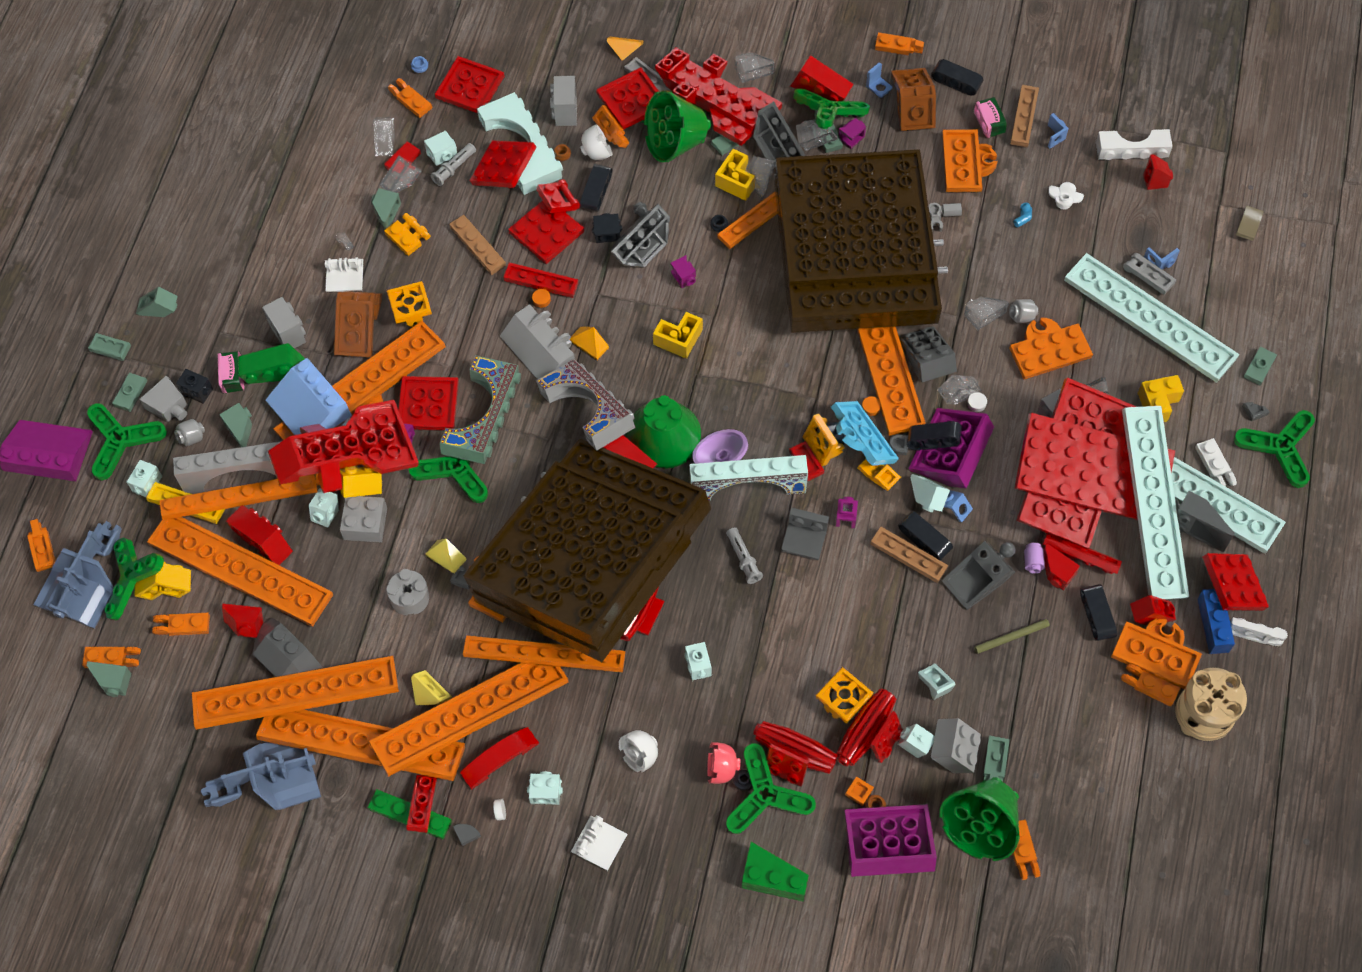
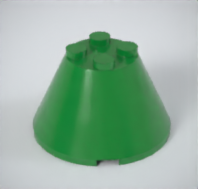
(673, 126)
(665, 432)
(983, 819)

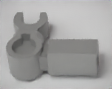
(946, 210)

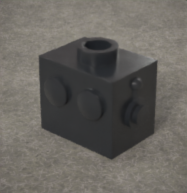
(606, 228)
(194, 386)

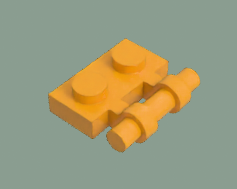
(403, 238)

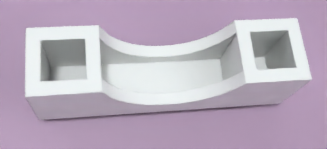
(1113, 146)

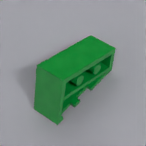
(268, 364)
(773, 875)

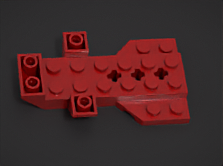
(730, 107)
(328, 450)

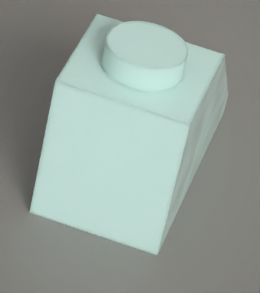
(929, 493)

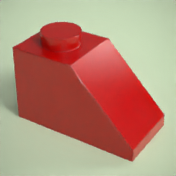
(1157, 173)
(1059, 568)
(242, 619)

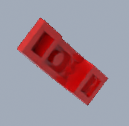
(497, 756)

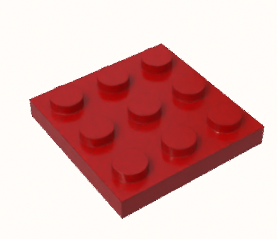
(469, 84)
(628, 97)
(503, 164)
(546, 232)
(429, 402)
(1235, 582)

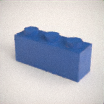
(1215, 623)

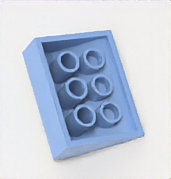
(307, 399)

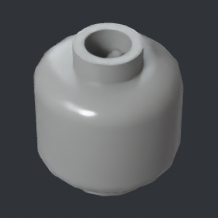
(1023, 311)
(189, 432)

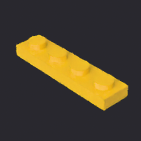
(161, 492)

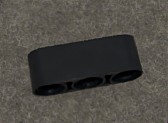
(957, 77)
(596, 187)
(934, 435)
(925, 536)
(1098, 612)

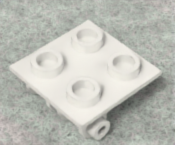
(344, 274)
(599, 842)

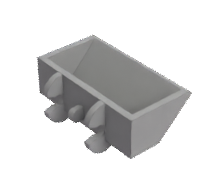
(536, 343)

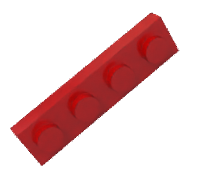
(541, 279)
(1089, 556)

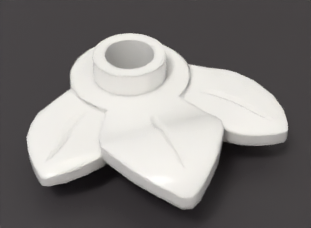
(1065, 195)

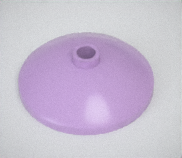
(721, 447)

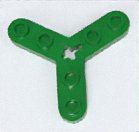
(829, 109)
(112, 448)
(1288, 455)
(463, 475)
(131, 572)
(754, 804)

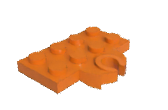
(965, 160)
(1049, 348)
(1157, 651)

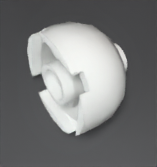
(595, 144)
(639, 750)

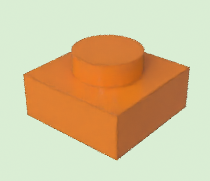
(859, 791)

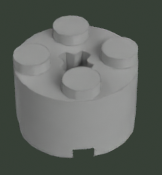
(408, 592)

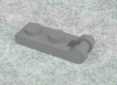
(1149, 273)

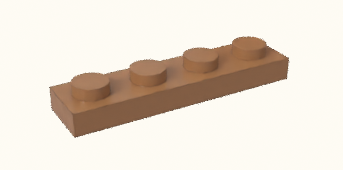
(1024, 116)
(477, 244)
(909, 554)

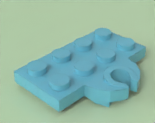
(862, 433)

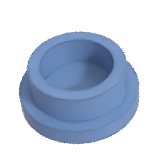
(419, 64)

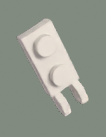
(1215, 462)
(1258, 632)

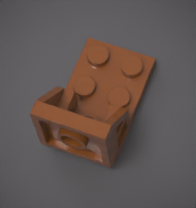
(915, 99)
(355, 322)

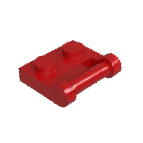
(553, 200)

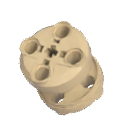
(1211, 704)

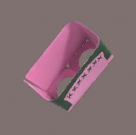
(990, 117)
(229, 372)

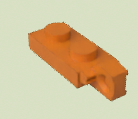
(898, 44)
(610, 127)
(40, 546)

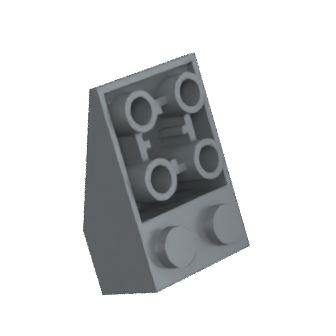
(929, 354)

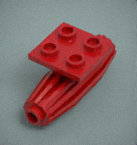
(645, 619)
(872, 728)
(793, 752)

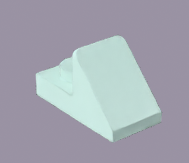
(936, 680)

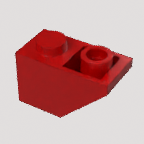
(1152, 607)

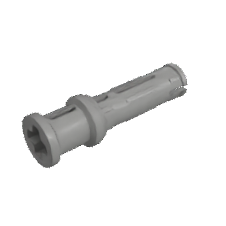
(448, 168)
(746, 561)

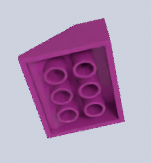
(45, 450)
(955, 464)
(890, 840)

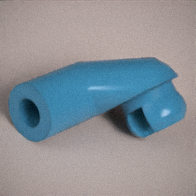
(1025, 215)

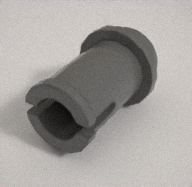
(640, 209)

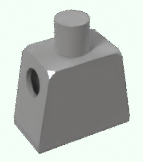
(165, 401)

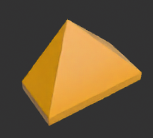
(624, 46)
(589, 341)

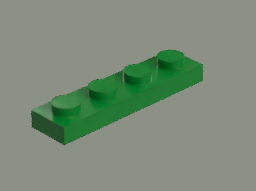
(398, 810)

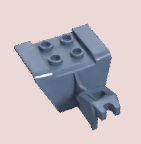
(77, 582)
(277, 774)

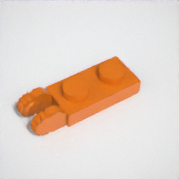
(410, 98)
(182, 624)
(111, 655)
(1151, 685)
(1025, 852)

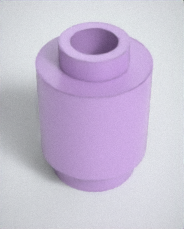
(1034, 558)

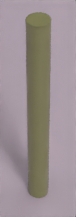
(1011, 636)

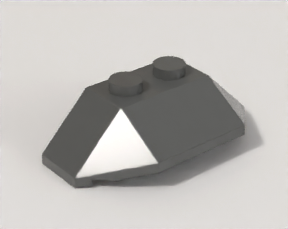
(775, 135)
(643, 239)
(282, 651)

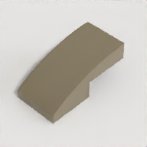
(1249, 223)

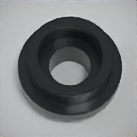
(719, 219)
(738, 783)

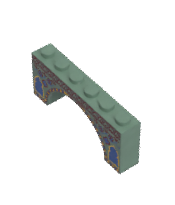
(476, 441)

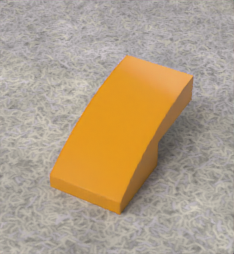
(879, 474)

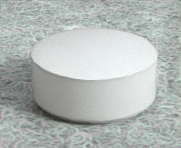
(977, 402)
(499, 809)

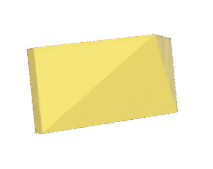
(446, 555)
(428, 690)

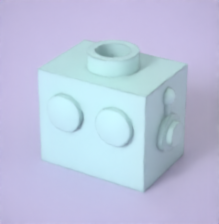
(440, 148)
(143, 478)
(323, 508)
(698, 661)
(916, 740)
(545, 788)

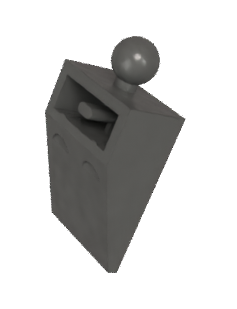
(1203, 522)
(976, 576)

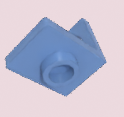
(874, 79)
(1059, 128)
(1165, 262)
(954, 501)

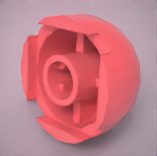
(722, 763)

